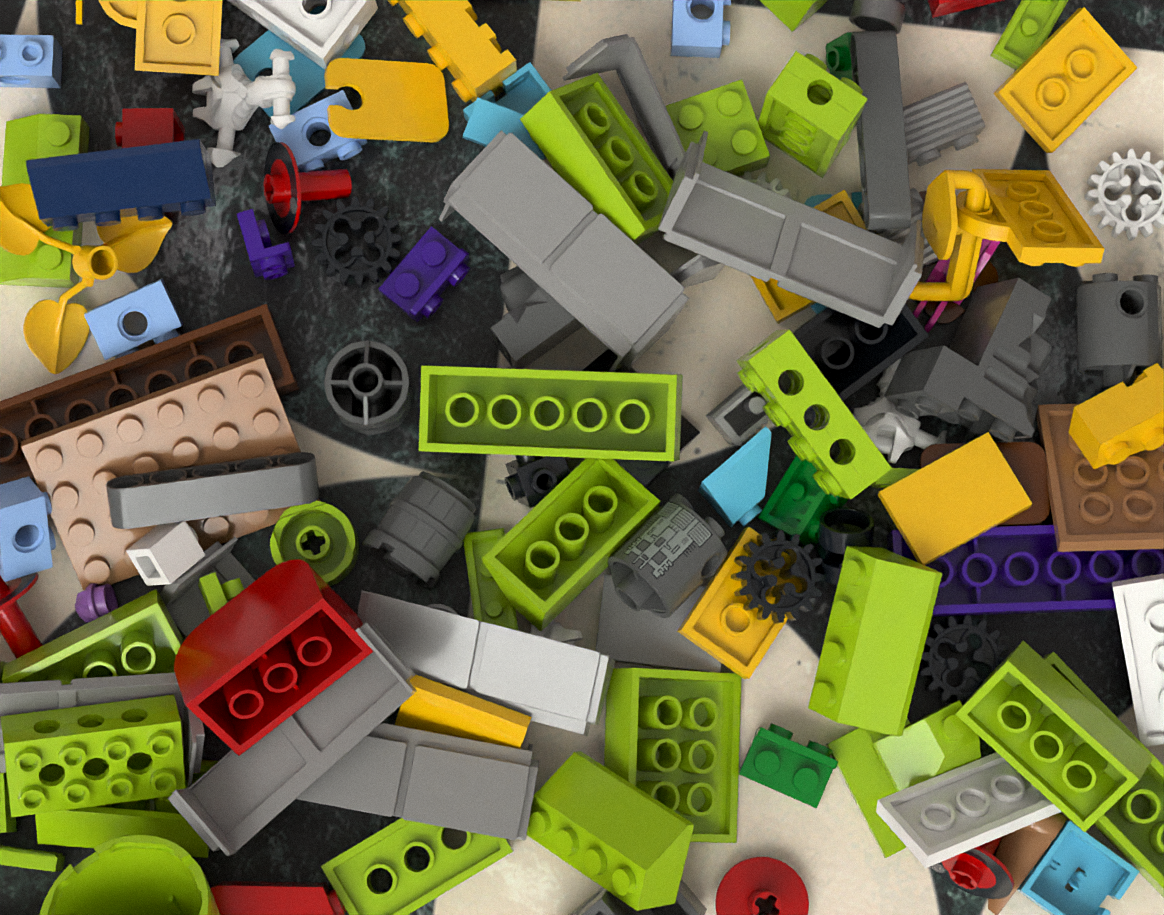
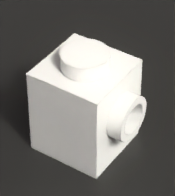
(166, 553)

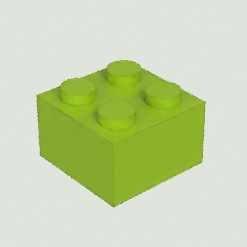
(733, 131)

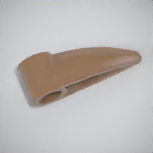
(1022, 851)

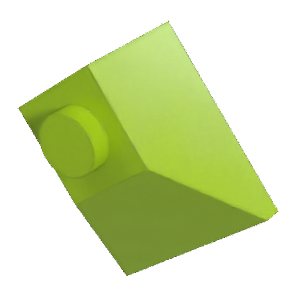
(928, 747)

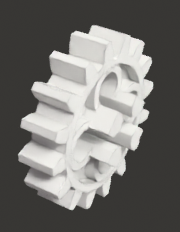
(1113, 178)

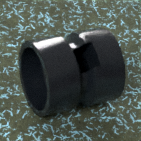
(836, 531)

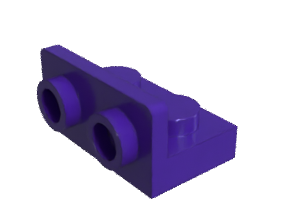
(265, 259)
(425, 275)

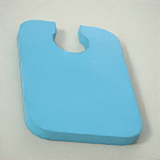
(305, 73)

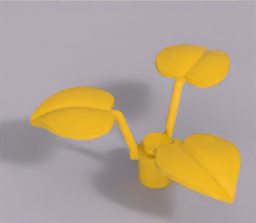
(59, 329)

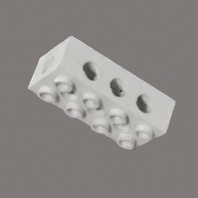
(316, 36)

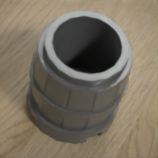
(422, 529)

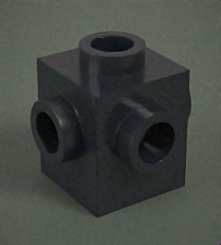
(534, 477)

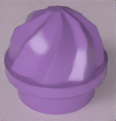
(95, 601)

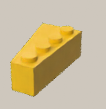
(460, 45)
(1121, 420)

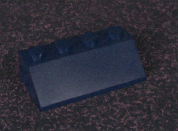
(122, 184)

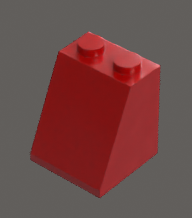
(276, 898)

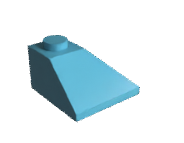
(740, 481)

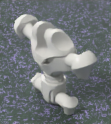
(234, 98)
(888, 428)

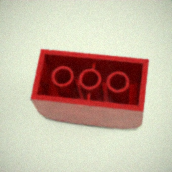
(267, 654)

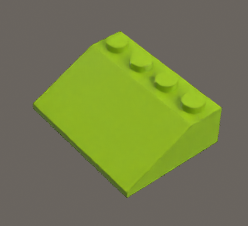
(679, 743)

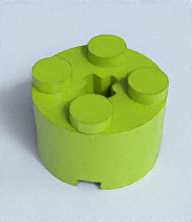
(328, 524)

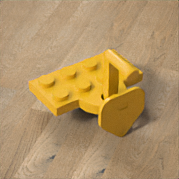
(170, 33)
(1005, 206)

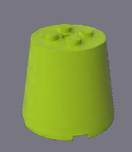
(132, 879)

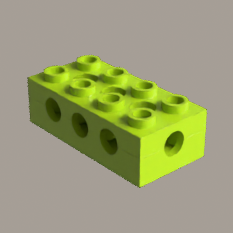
(810, 112)
(859, 459)
(93, 755)
(410, 888)

